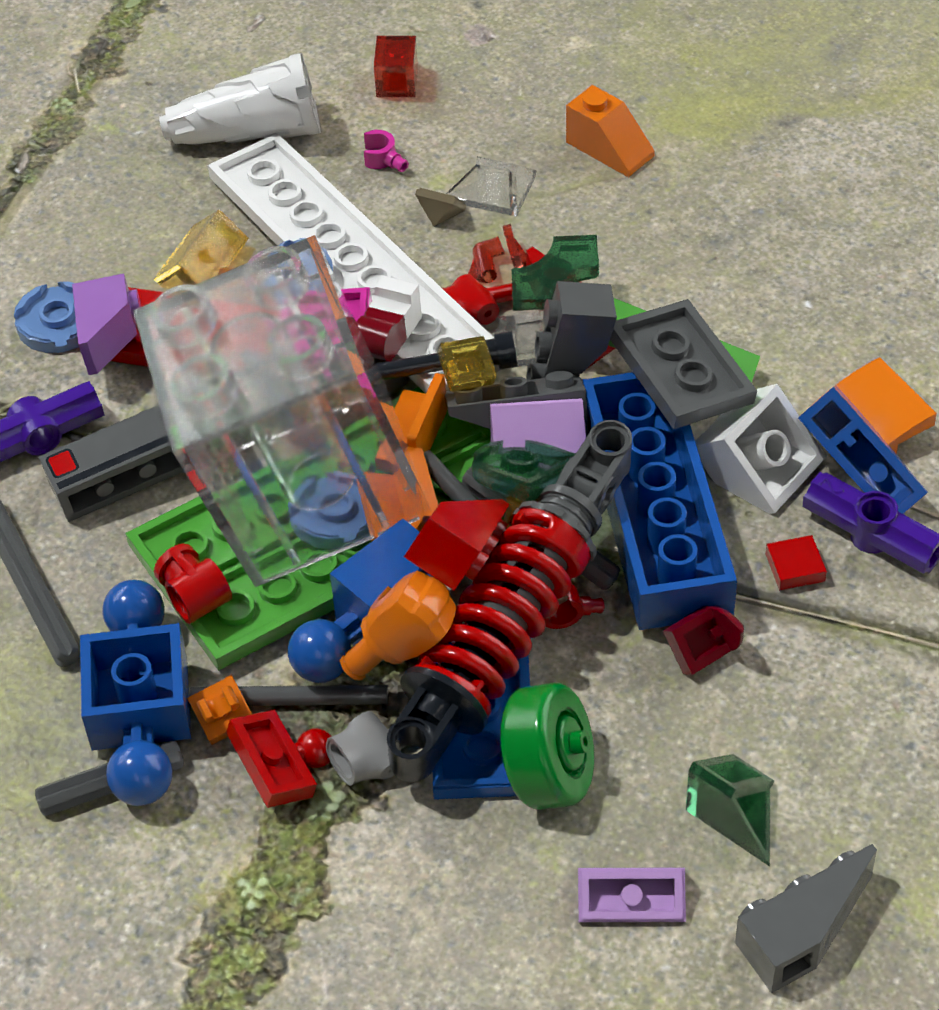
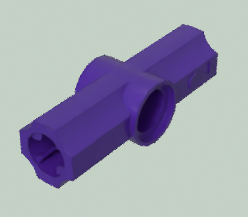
(39, 424)
(873, 522)

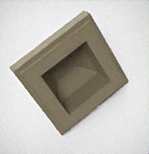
(439, 206)

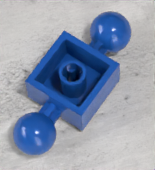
(355, 585)
(135, 691)

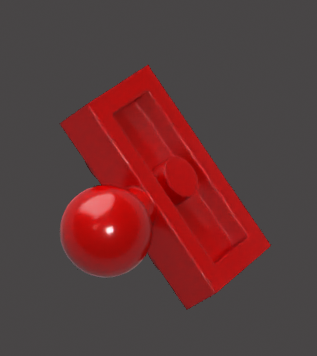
(274, 760)

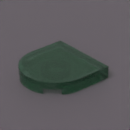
(519, 470)

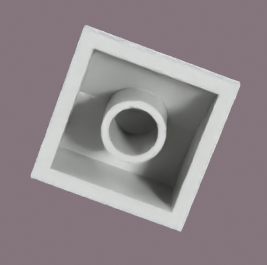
(760, 450)

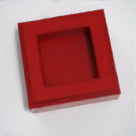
(795, 562)

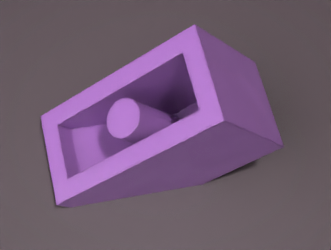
(104, 319)

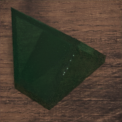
(732, 801)

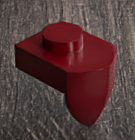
(704, 638)

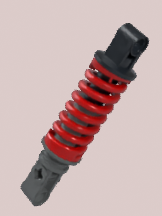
(508, 604)

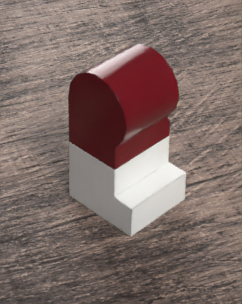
(390, 317)

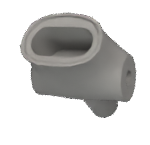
(360, 750)

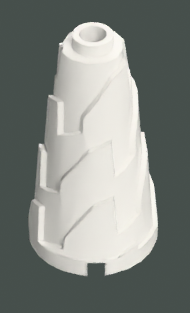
(248, 107)

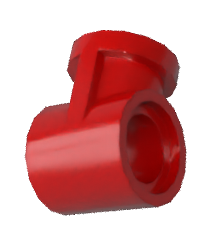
(190, 584)

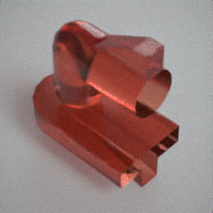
(483, 253)

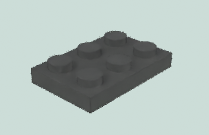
(682, 364)

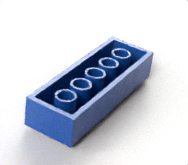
(662, 511)

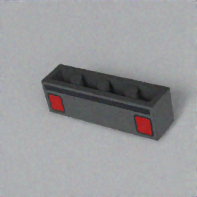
(111, 464)

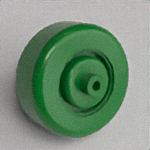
(547, 746)

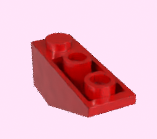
(458, 539)

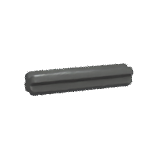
(88, 785)

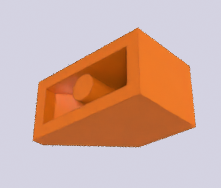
(607, 131)

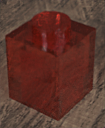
(395, 66)

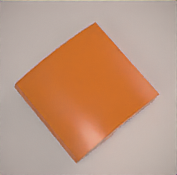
(887, 402)

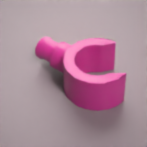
(386, 155)

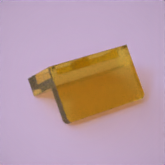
(204, 250)

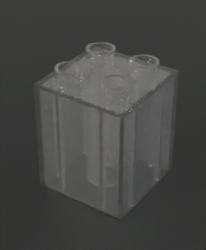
(279, 411)

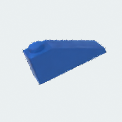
(861, 449)

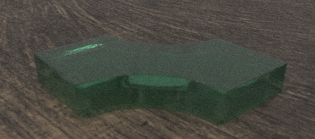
(568, 260)

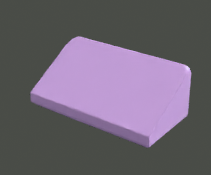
(549, 422)
(632, 894)

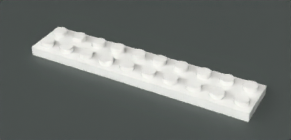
(296, 202)

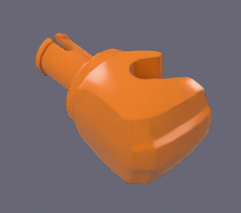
(401, 624)

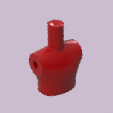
(477, 299)

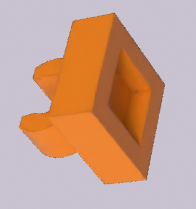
(218, 705)

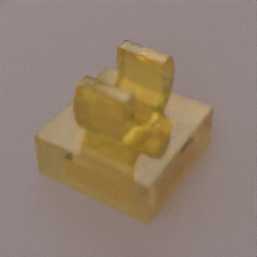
(466, 363)

